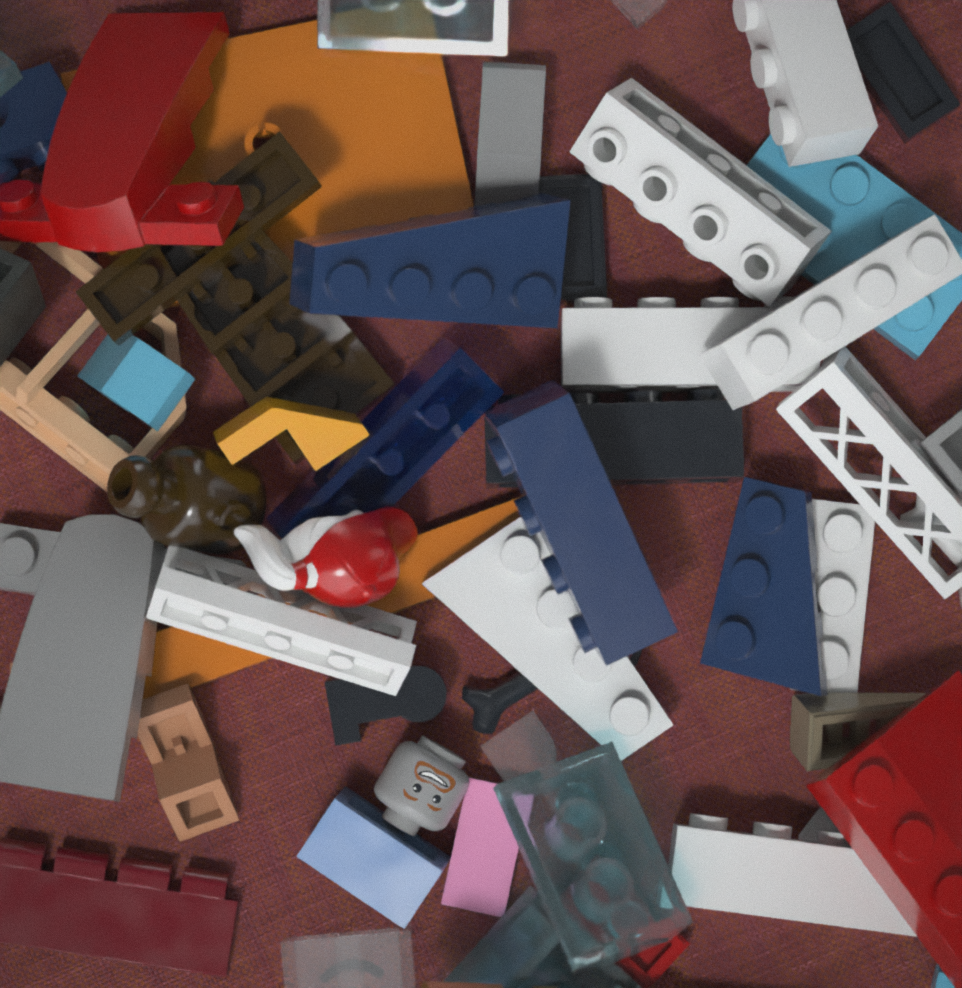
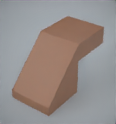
(185, 763)

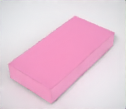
(481, 854)

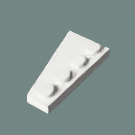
(514, 608)

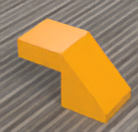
(317, 430)

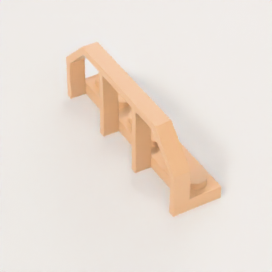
(61, 421)

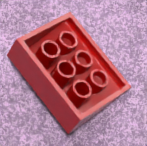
(903, 816)

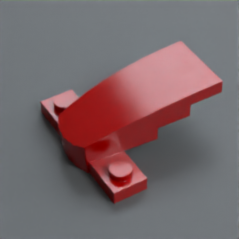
(126, 140)

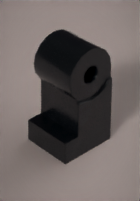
(417, 700)

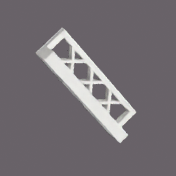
(898, 441)
(280, 629)

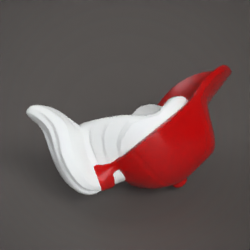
(334, 558)

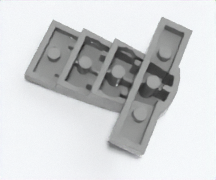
(80, 653)

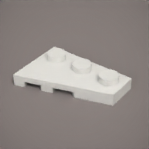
(843, 563)

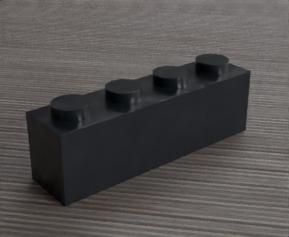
(654, 439)

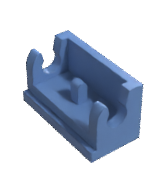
(373, 857)

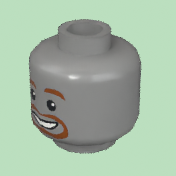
(421, 786)

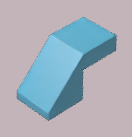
(137, 379)

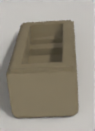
(826, 714)

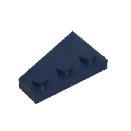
(766, 594)

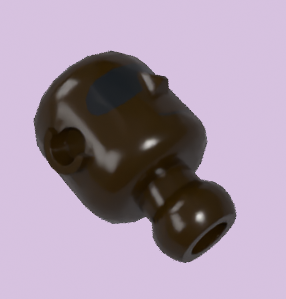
(190, 497)

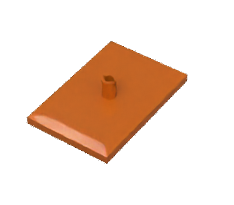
(361, 120)

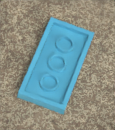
(862, 213)

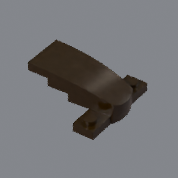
(242, 299)

